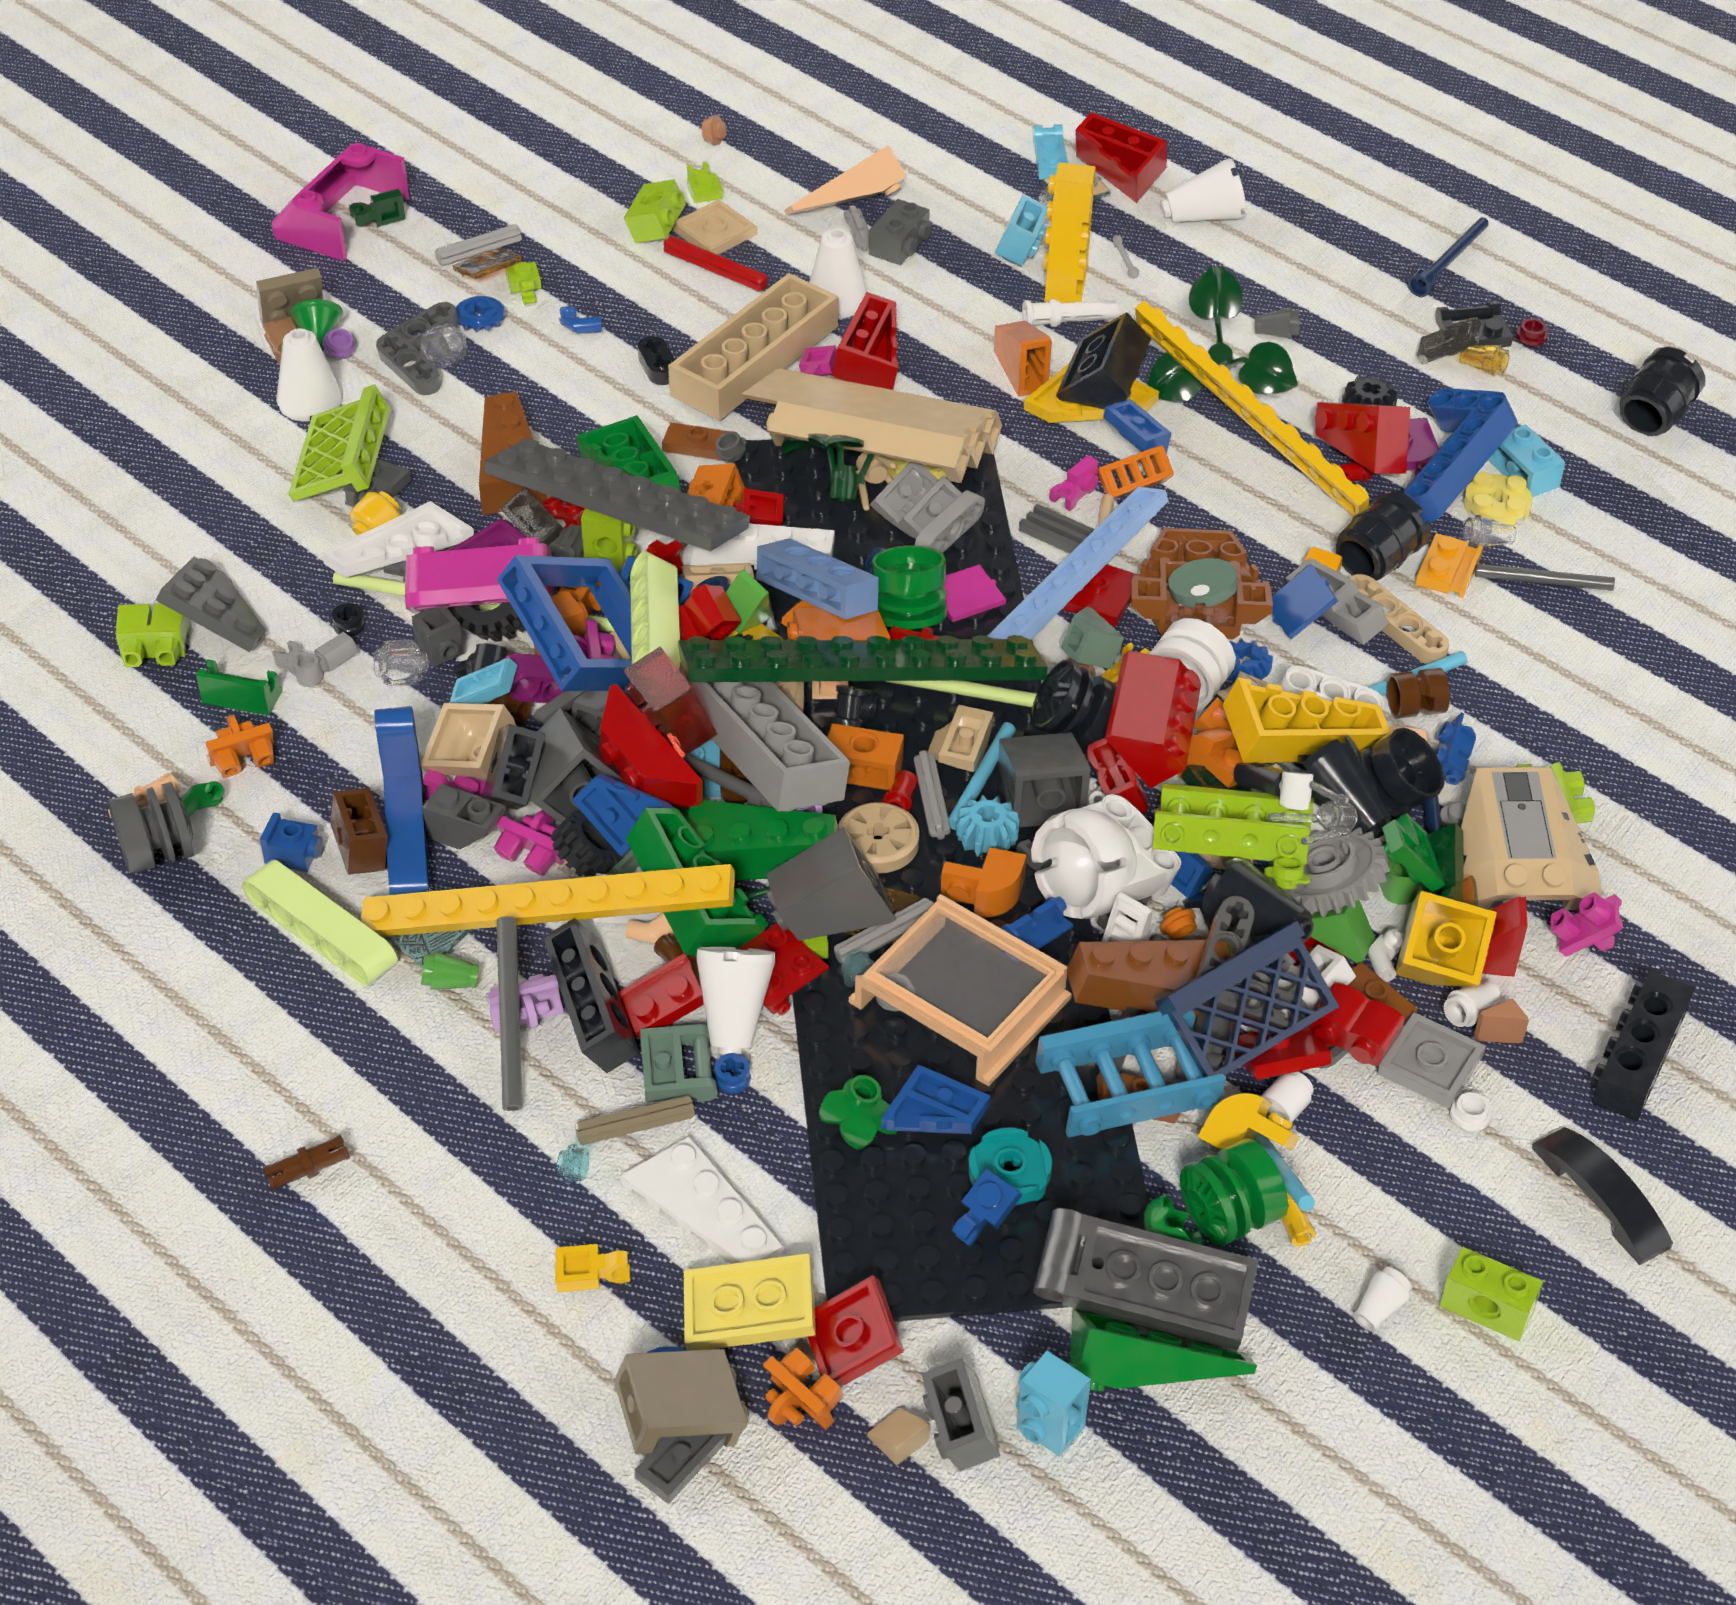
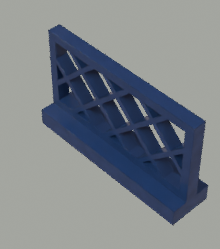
(1238, 968)

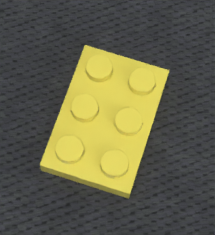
(749, 1302)

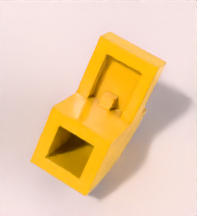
(1242, 1118)

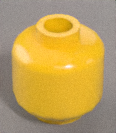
(373, 511)

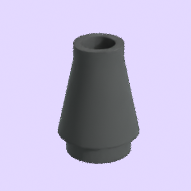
(1278, 323)

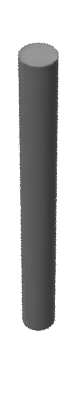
(1545, 577)

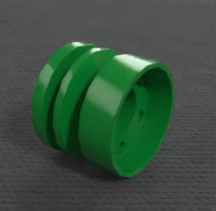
(911, 586)
(1234, 1192)

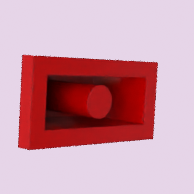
(1507, 938)

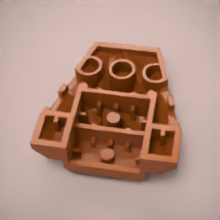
(1179, 546)

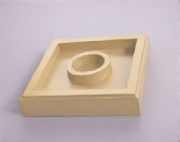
(715, 227)

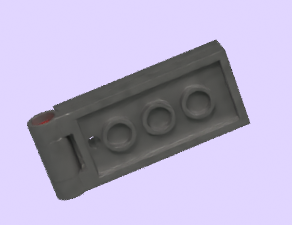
(1146, 1278)

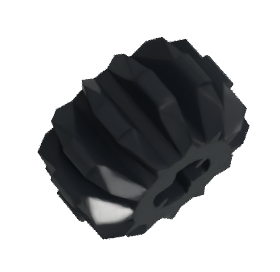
(1369, 392)

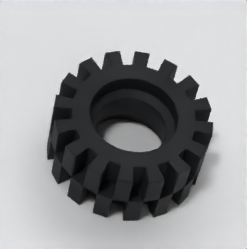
(583, 846)

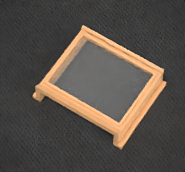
(968, 984)

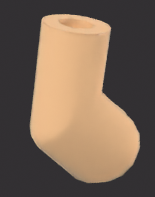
(650, 931)

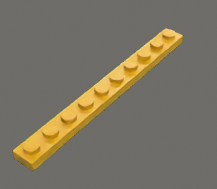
(1258, 415)
(551, 900)

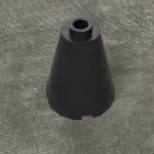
(1345, 772)
(1270, 902)

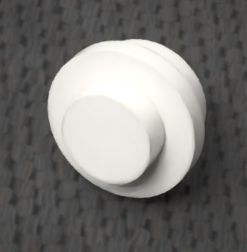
(1471, 1112)

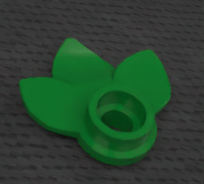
(857, 1116)

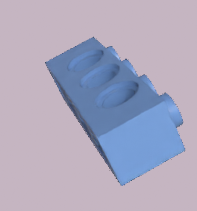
(817, 578)

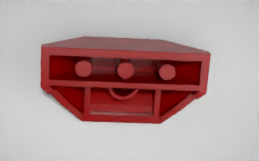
(645, 755)

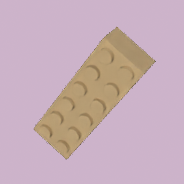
(753, 344)

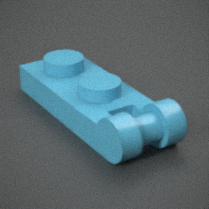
(1049, 149)

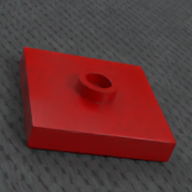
(1106, 593)
(1291, 1055)
(854, 1333)

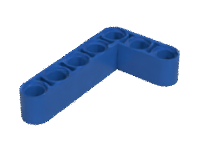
(1478, 427)
(403, 800)

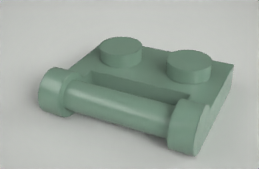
(664, 1063)

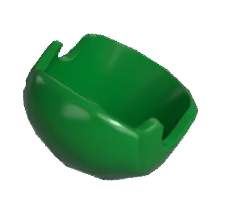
(1165, 1220)

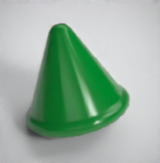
(316, 316)

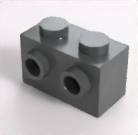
(899, 232)
(960, 1415)

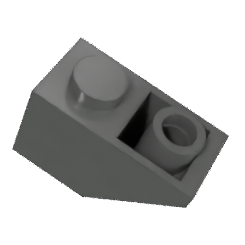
(459, 816)

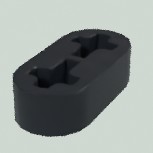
(652, 362)

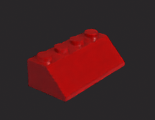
(1153, 715)

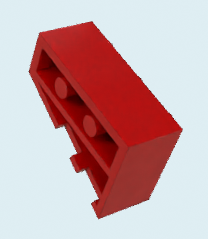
(1121, 154)

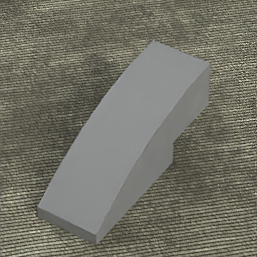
(1354, 612)

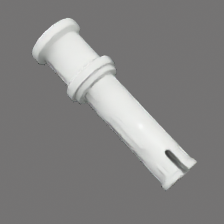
(1056, 312)

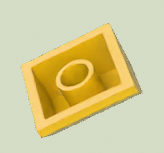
(1445, 941)

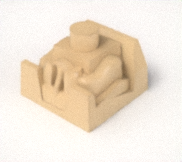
(465, 739)

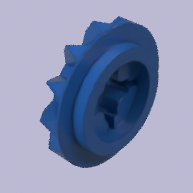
(489, 308)
(1259, 663)

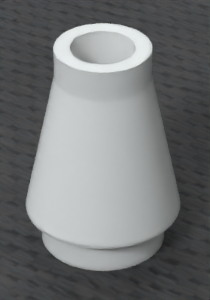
(1465, 1004)
(1382, 1298)

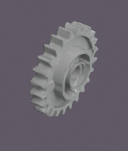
(1341, 872)

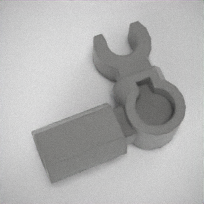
(309, 666)

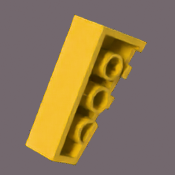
(1069, 232)
(1282, 724)

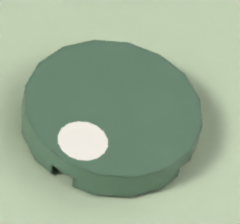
(1203, 581)

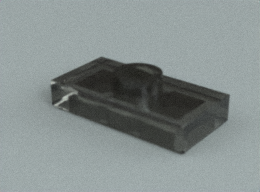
(1449, 340)
(531, 517)

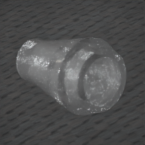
(1487, 532)

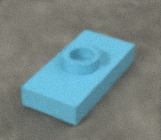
(485, 683)

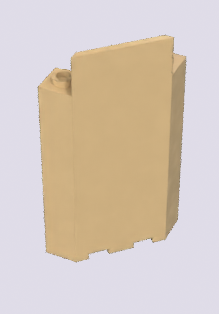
(885, 419)

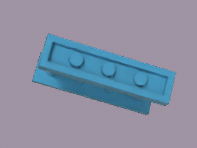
(1117, 1039)

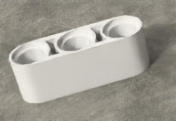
(1327, 686)

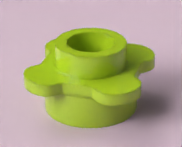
(1288, 872)

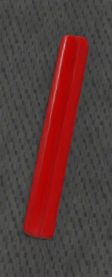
(715, 263)

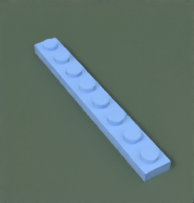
(1082, 564)

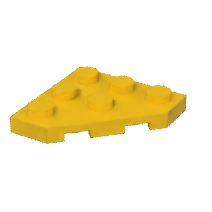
(1048, 407)

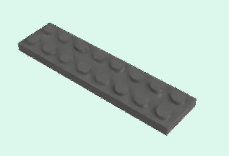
(618, 494)

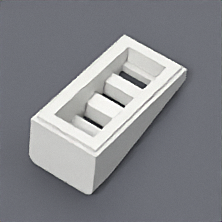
(1124, 929)

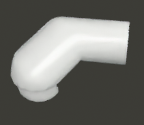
(1383, 951)

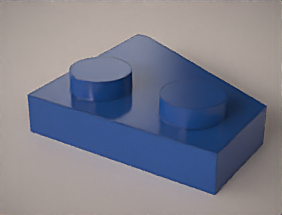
(614, 808)
(935, 1105)

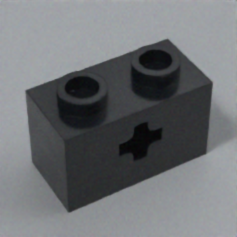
(513, 766)

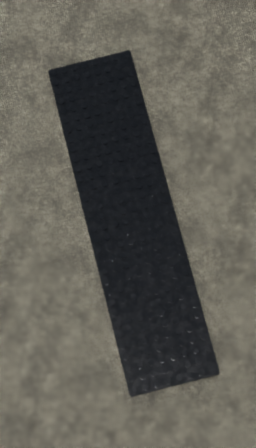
(898, 1198)

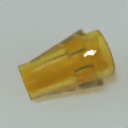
(1486, 358)

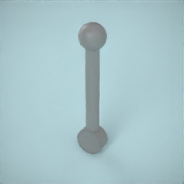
(1132, 272)

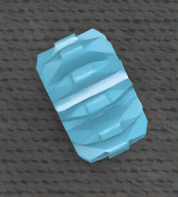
(987, 825)

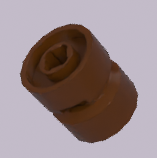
(1415, 693)

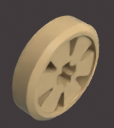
(896, 827)

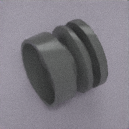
(151, 827)

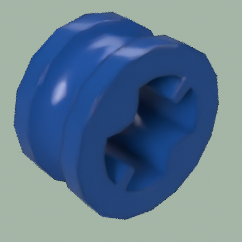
(724, 1079)

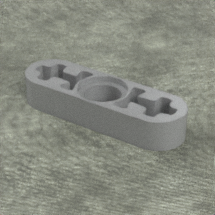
(952, 522)

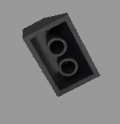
(1105, 364)

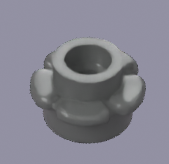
(730, 446)

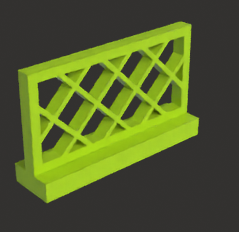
(360, 446)

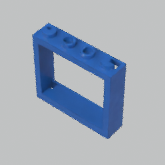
(524, 587)

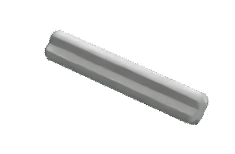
(478, 245)
(932, 795)
(878, 936)

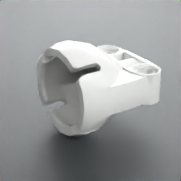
(1099, 855)

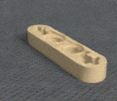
(1425, 643)

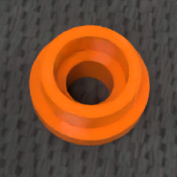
(1178, 923)

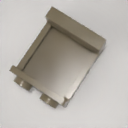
(679, 1397)

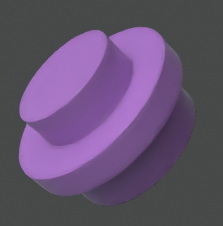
(339, 343)

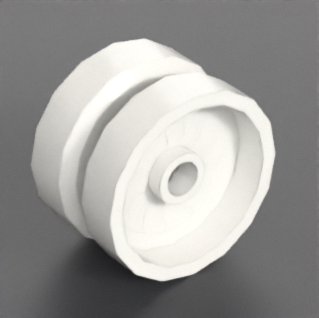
(1201, 650)

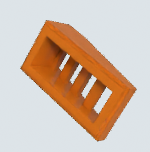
(1155, 465)

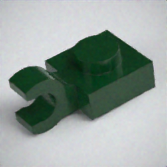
(383, 210)

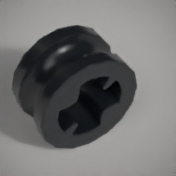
(345, 612)

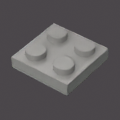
(1431, 1060)

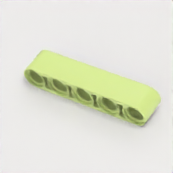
(654, 607)
(319, 922)

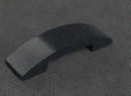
(1611, 1190)

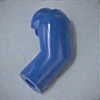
(577, 324)

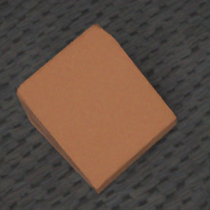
(1502, 1023)

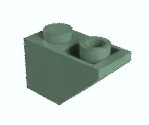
(1092, 640)

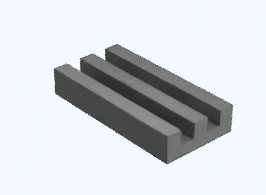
(1054, 528)

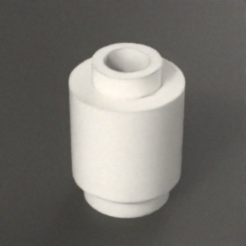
(1289, 1095)

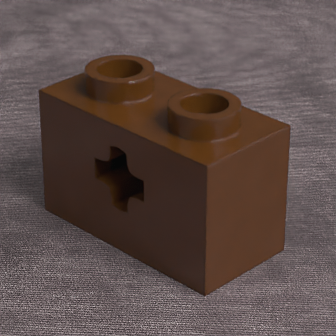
(359, 831)

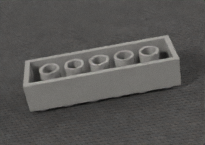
(774, 743)

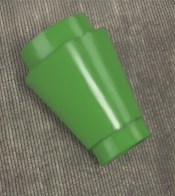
(448, 972)

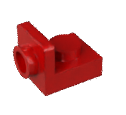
(762, 506)

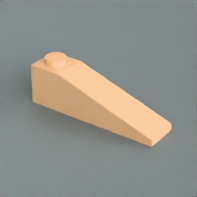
(864, 180)

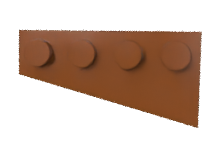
(502, 428)
(1135, 971)

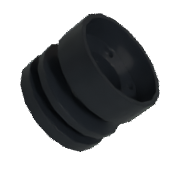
(1074, 703)
(1404, 770)

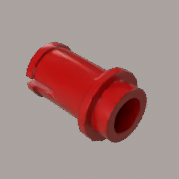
(1356, 472)
(902, 790)

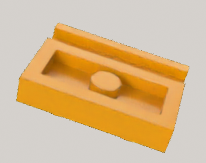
(1448, 565)

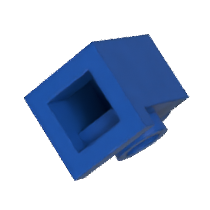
(290, 843)

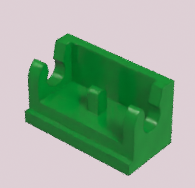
(238, 691)

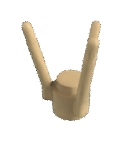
(875, 474)

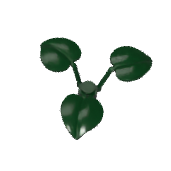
(1264, 372)
(843, 477)

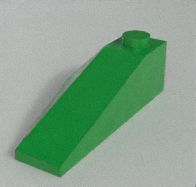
(1123, 1358)

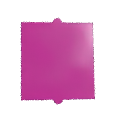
(971, 593)

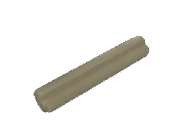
(634, 1119)

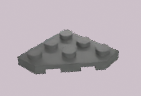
(213, 602)

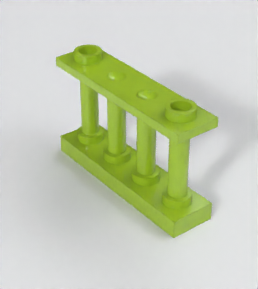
(1227, 824)

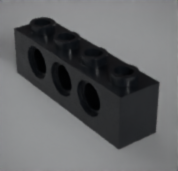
(590, 996)
(1642, 1045)

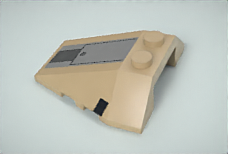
(1525, 839)

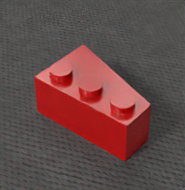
(869, 345)
(1367, 433)

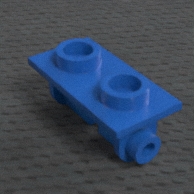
(1454, 749)
(1042, 924)

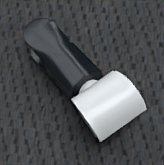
(1290, 786)

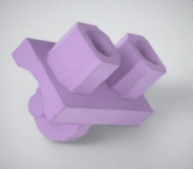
(537, 1000)

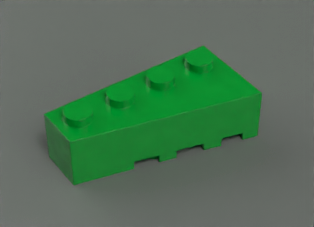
(629, 448)
(756, 836)
(666, 842)

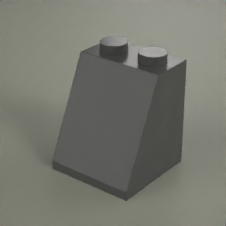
(566, 765)
(1043, 776)
(828, 890)

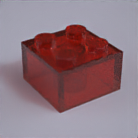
(669, 702)

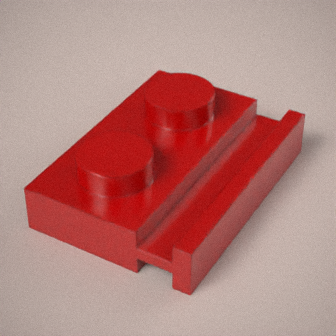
(663, 995)

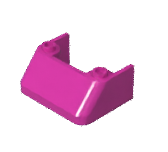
(305, 218)
(462, 575)

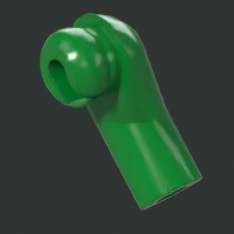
(203, 796)

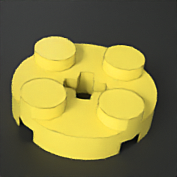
(1512, 491)

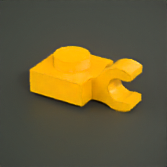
(583, 1266)

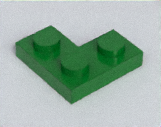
(1412, 848)

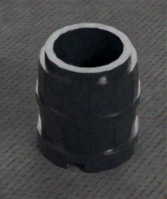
(1661, 391)
(1382, 536)

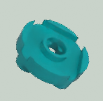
(1024, 1152)

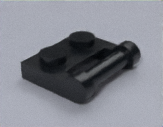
(1493, 330)

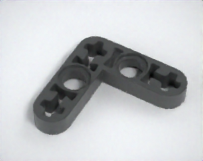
(409, 346)
(1238, 940)

